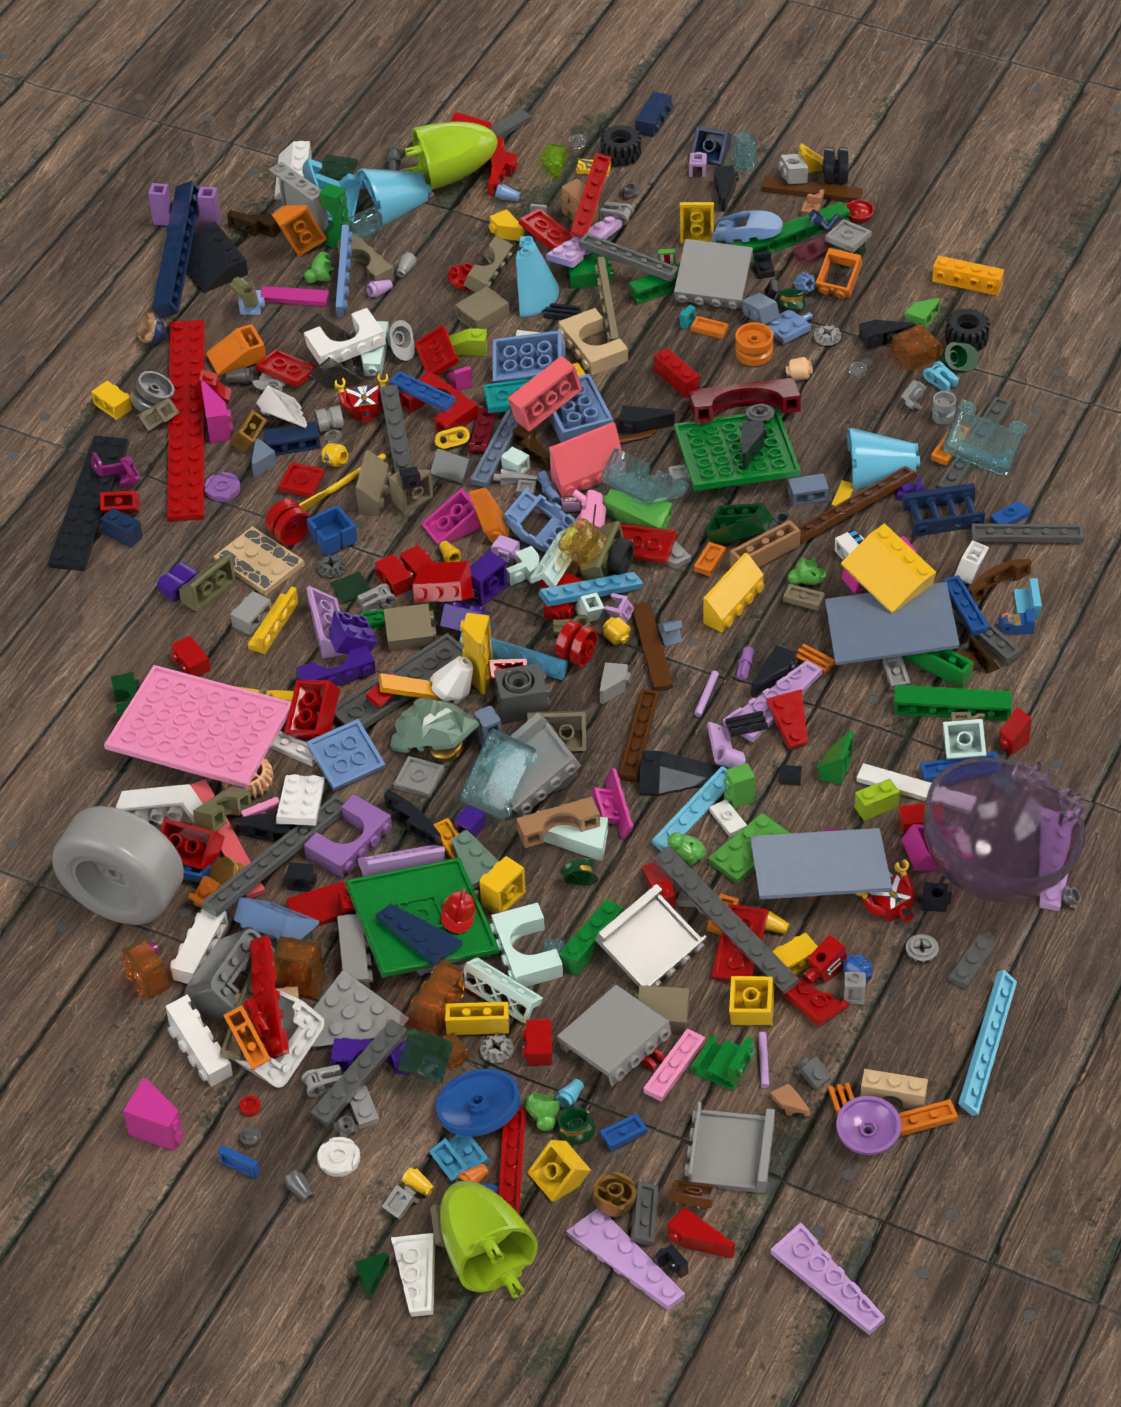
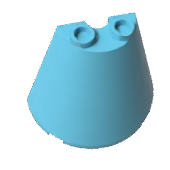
(349, 182)
(394, 191)
(535, 281)
(878, 456)

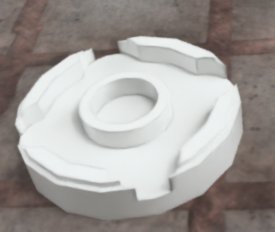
(338, 1157)

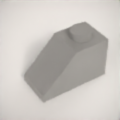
(614, 681)

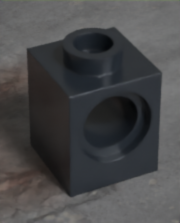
(300, 877)
(935, 897)

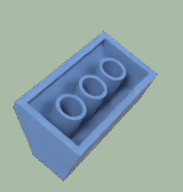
(272, 919)

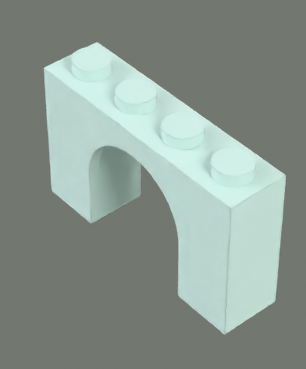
(524, 968)

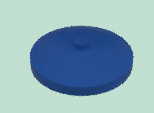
(478, 1102)

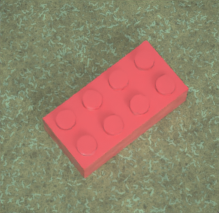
(545, 393)

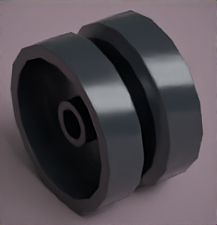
(834, 165)

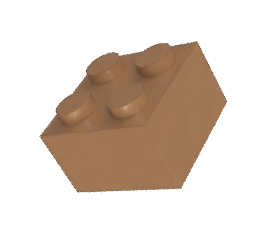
(571, 199)

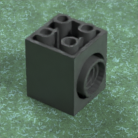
(521, 691)

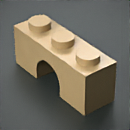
(908, 1089)

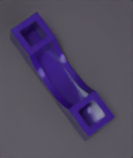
(358, 665)
(347, 1050)

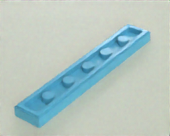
(693, 810)

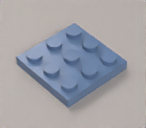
(346, 754)

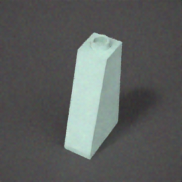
(373, 360)
(587, 843)

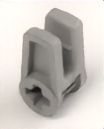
(617, 211)
(376, 599)
(322, 1080)

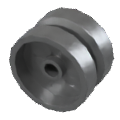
(150, 390)

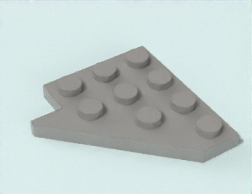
(353, 1012)

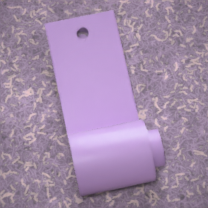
(722, 747)

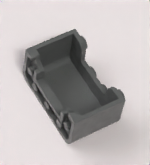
(212, 985)

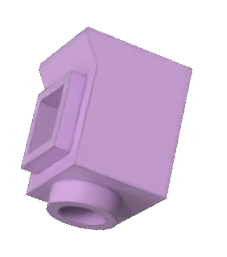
(698, 160)
(506, 548)
(624, 609)

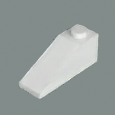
(971, 562)

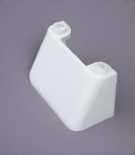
(302, 1030)

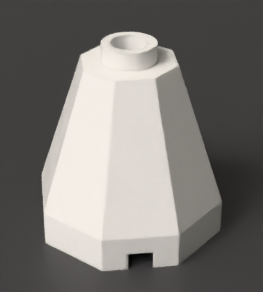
(453, 680)

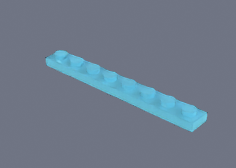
(987, 1043)

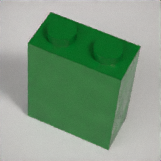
(584, 272)

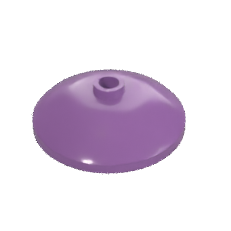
(872, 1115)

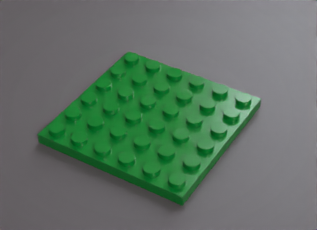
(715, 453)

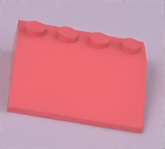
(582, 459)

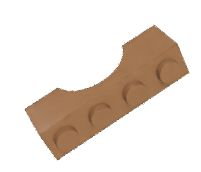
(579, 814)

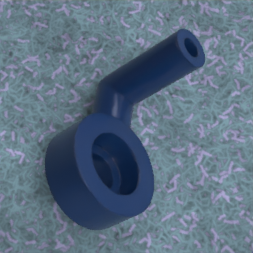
(817, 218)

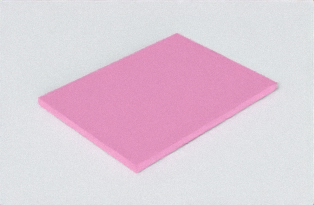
(199, 726)

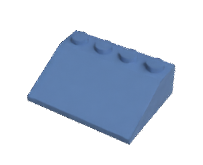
(525, 355)
(581, 413)

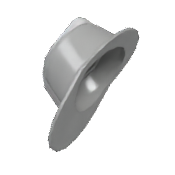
(401, 340)

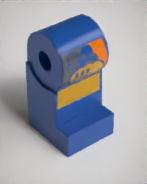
(1017, 623)

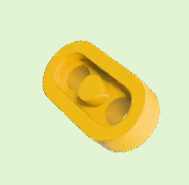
(451, 437)

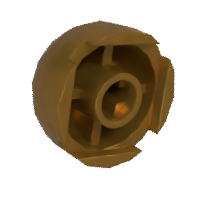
(614, 1194)

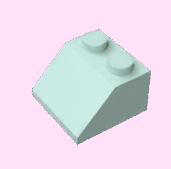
(964, 739)

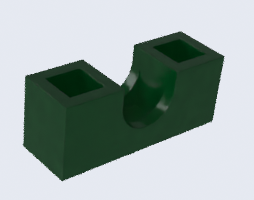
(124, 689)

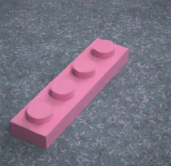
(674, 1065)

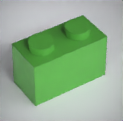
(739, 786)

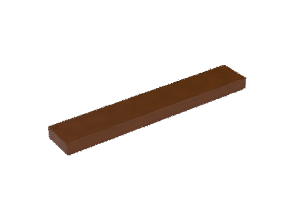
(831, 191)
(652, 647)
(639, 735)

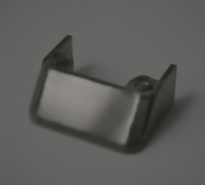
(329, 369)

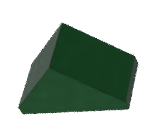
(371, 1272)

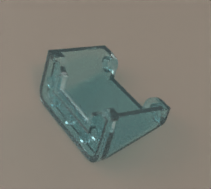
(983, 440)
(631, 477)
(497, 774)

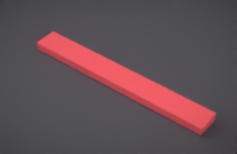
(231, 846)

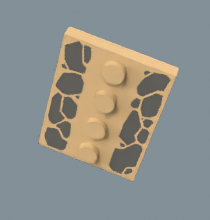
(261, 560)

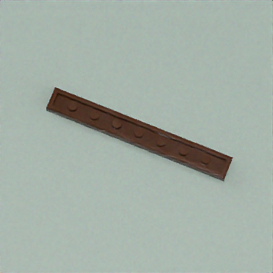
(856, 503)

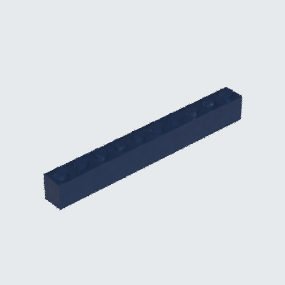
(176, 250)

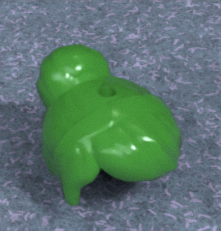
(319, 269)
(806, 573)
(681, 846)
(542, 1109)

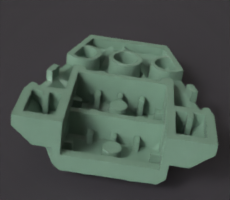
(431, 724)

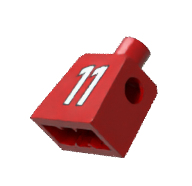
(826, 961)

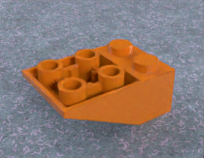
(237, 350)

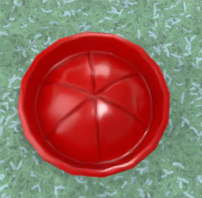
(860, 211)

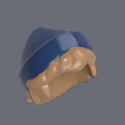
(151, 330)

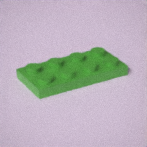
(736, 855)

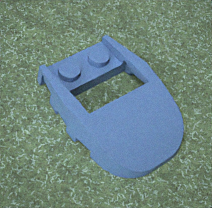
(759, 224)
(521, 509)

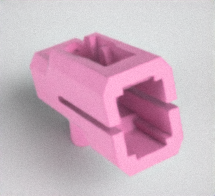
(592, 507)

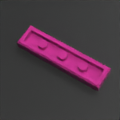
(295, 296)

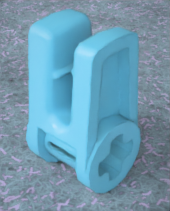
(941, 376)

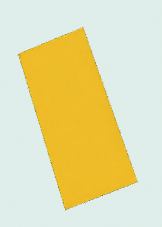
(843, 492)

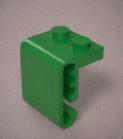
(725, 1062)

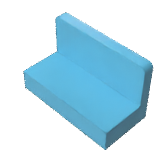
(1029, 599)

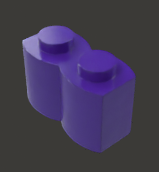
(171, 582)

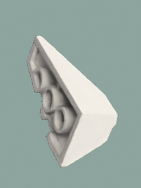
(281, 406)

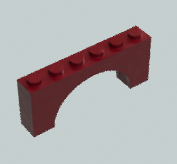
(777, 393)

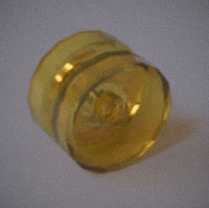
(582, 542)

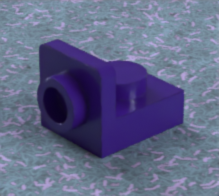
(909, 487)

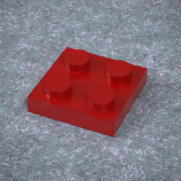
(301, 480)

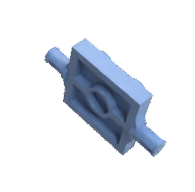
(790, 326)

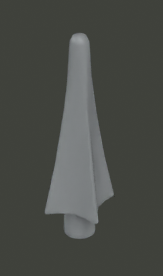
(509, 477)

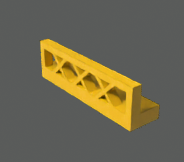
(274, 622)

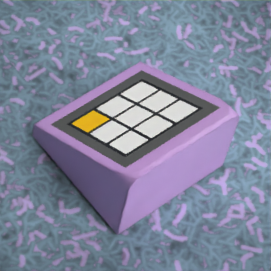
(570, 504)

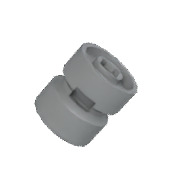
(943, 407)
(330, 418)

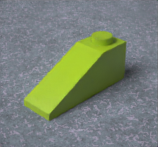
(470, 342)

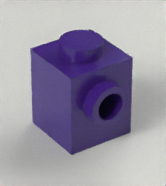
(470, 819)

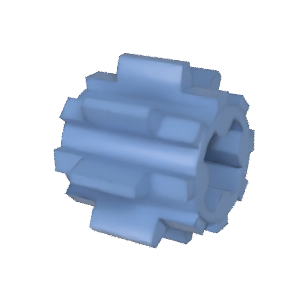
(805, 282)

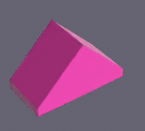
(461, 378)

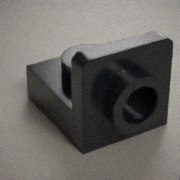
(763, 265)
(410, 477)
(673, 1259)

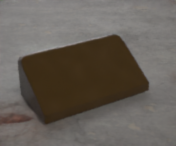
(982, 655)

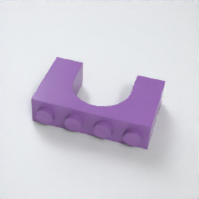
(161, 205)
(343, 857)

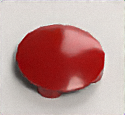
(458, 274)

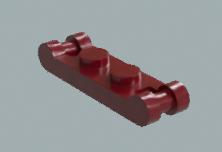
(482, 431)

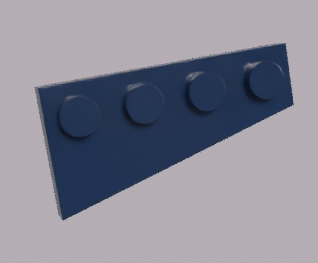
(419, 935)

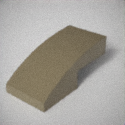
(158, 413)

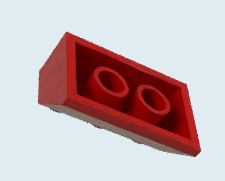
(443, 582)
(312, 709)
(194, 844)

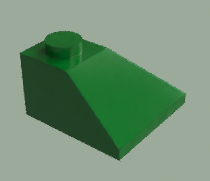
(837, 760)

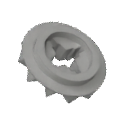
(827, 340)
(928, 943)
(494, 1055)

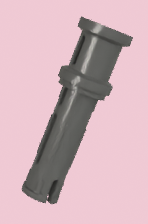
(393, 160)

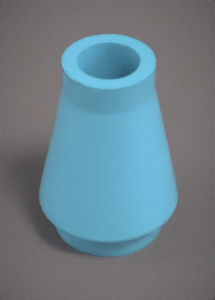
(568, 1095)

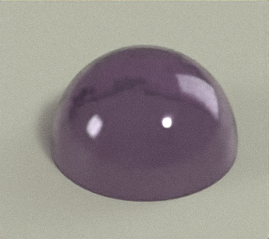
(1002, 828)

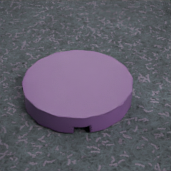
(222, 487)

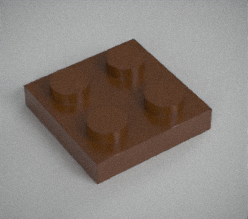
(692, 1193)

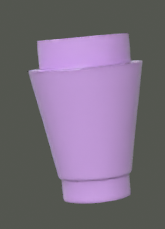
(377, 288)

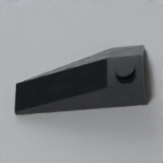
(670, 772)

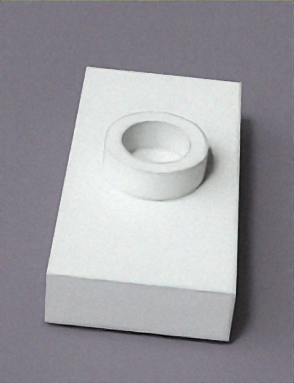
(727, 818)

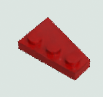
(789, 717)
(815, 1004)

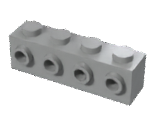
(353, 949)

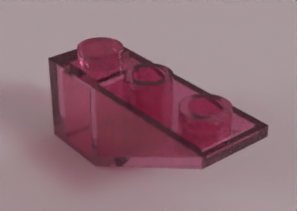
(811, 247)

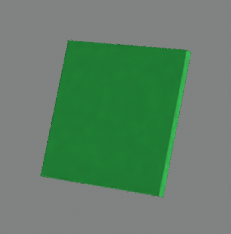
(421, 893)

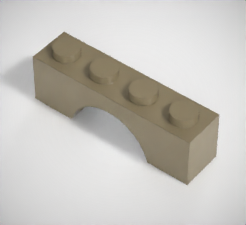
(496, 254)
(377, 267)

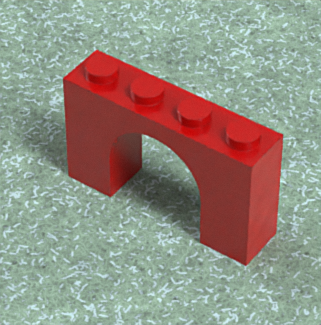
(460, 414)

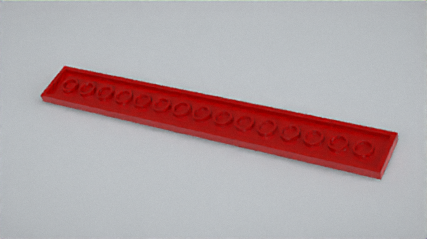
(186, 428)

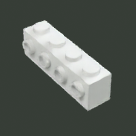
(198, 944)

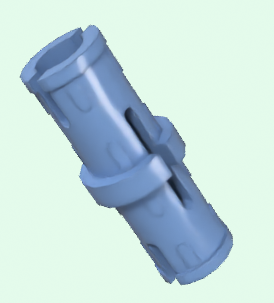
(548, 487)

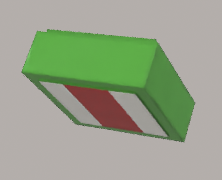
(667, 256)

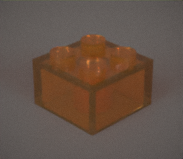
(915, 347)
(145, 969)

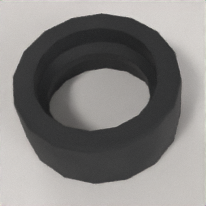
(621, 555)

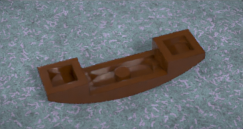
(1016, 569)

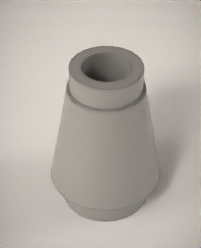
(406, 263)

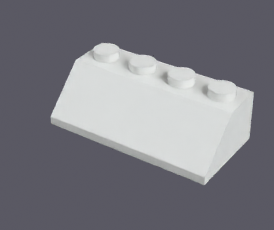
(293, 157)

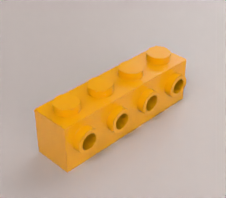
(964, 273)

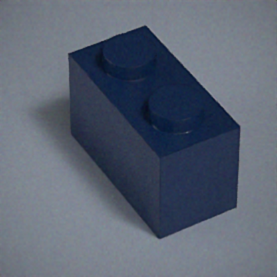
(121, 527)

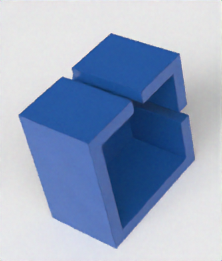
(331, 530)

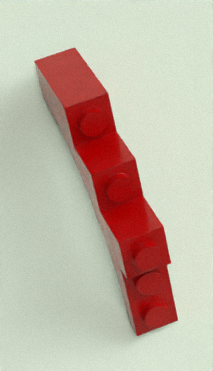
(501, 163)

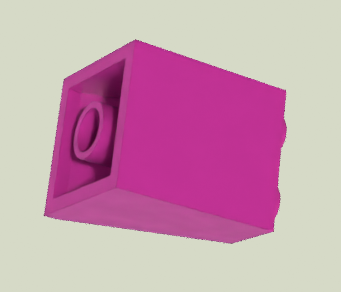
(153, 1117)

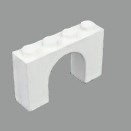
(368, 338)

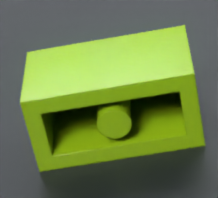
(877, 799)

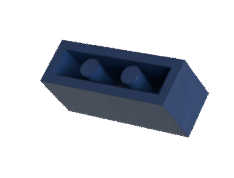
(654, 113)
(293, 439)

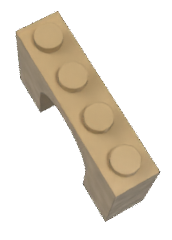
(593, 358)

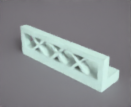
(552, 564)
(503, 984)

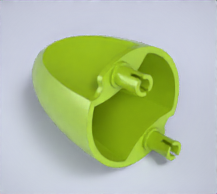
(450, 151)
(485, 1238)

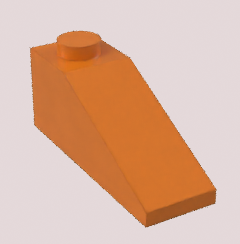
(489, 514)
(247, 1037)

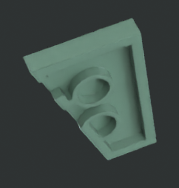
(474, 856)

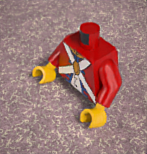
(362, 401)
(893, 903)

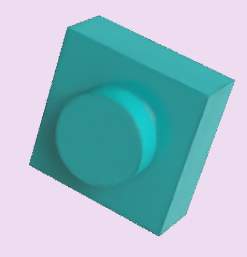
(687, 316)

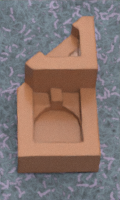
(812, 202)
(790, 1100)

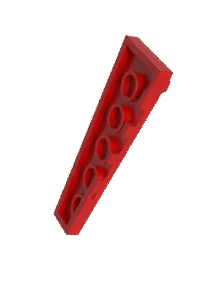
(267, 996)

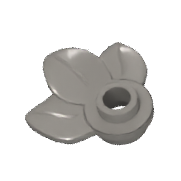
(266, 380)

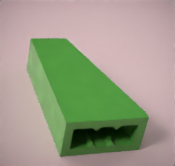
(633, 512)

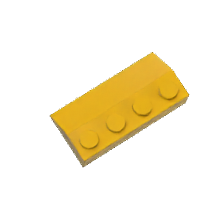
(732, 593)
(477, 647)

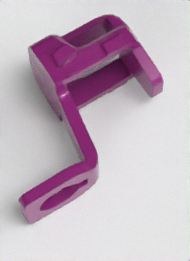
(125, 469)

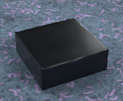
(771, 289)
(791, 775)

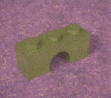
(230, 801)

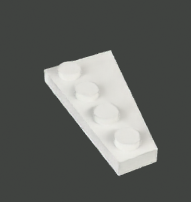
(416, 1267)

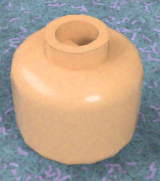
(799, 369)

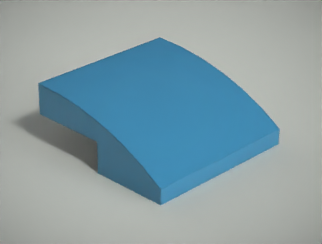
(458, 1155)

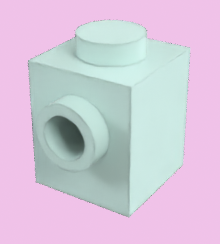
(515, 461)
(590, 606)

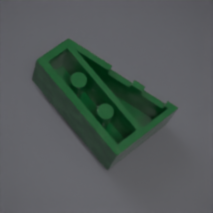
(738, 522)

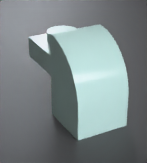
(526, 563)

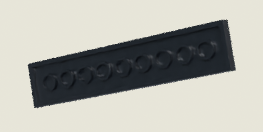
(84, 513)

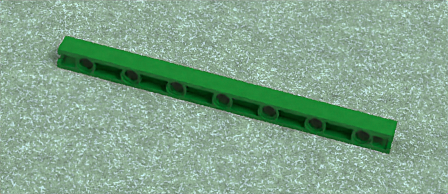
(792, 233)

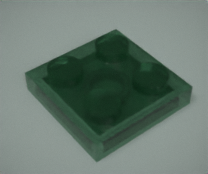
(337, 166)

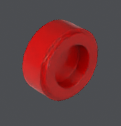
(250, 1106)

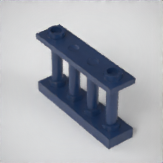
(939, 497)

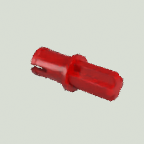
(257, 1017)

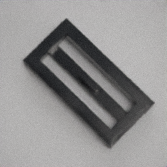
(561, 311)
(745, 722)

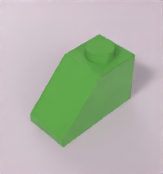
(923, 312)

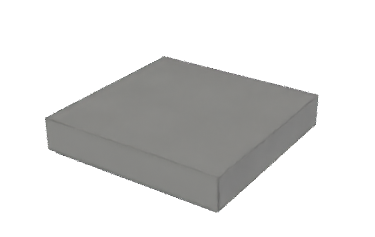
(848, 235)
(419, 777)

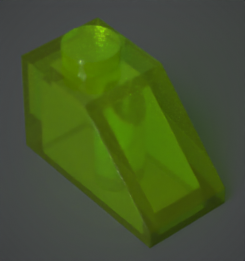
(554, 158)

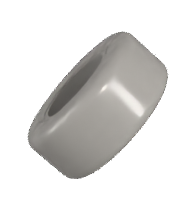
(118, 865)

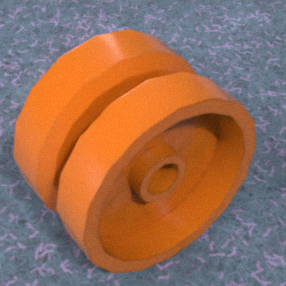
(754, 344)

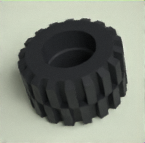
(621, 144)
(968, 327)

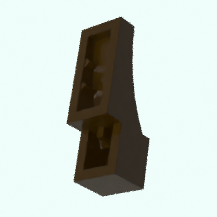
(253, 224)
(531, 446)

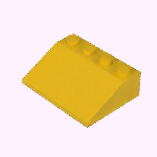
(889, 568)

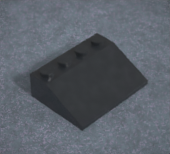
(214, 258)

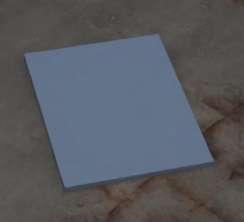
(869, 631)
(820, 863)

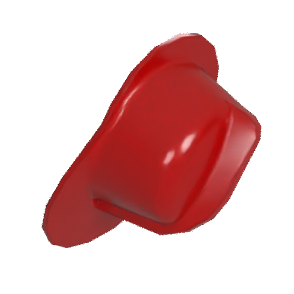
(458, 912)

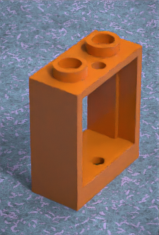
(842, 258)

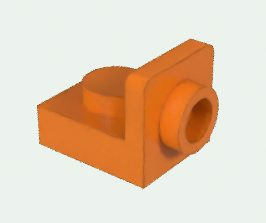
(205, 889)

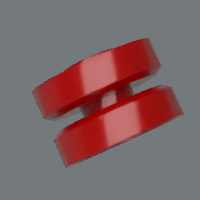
(287, 522)
(576, 643)

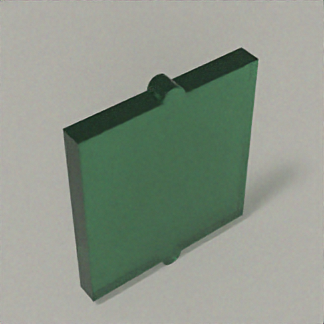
(350, 587)

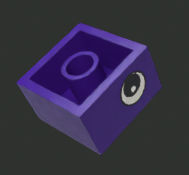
(488, 577)

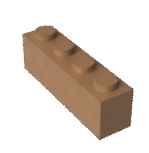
(769, 544)

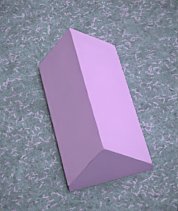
(322, 610)
(401, 859)

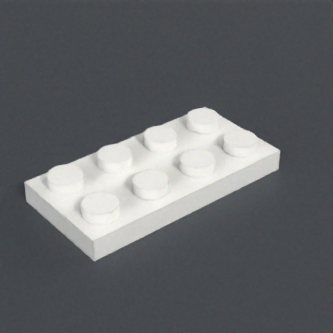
(300, 800)

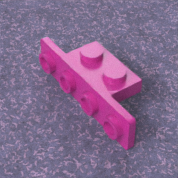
(612, 804)

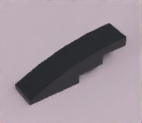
(417, 823)

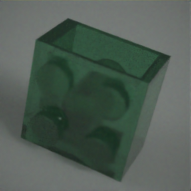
(425, 1055)

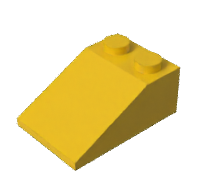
(696, 221)

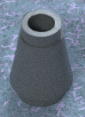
(240, 376)
(299, 1186)

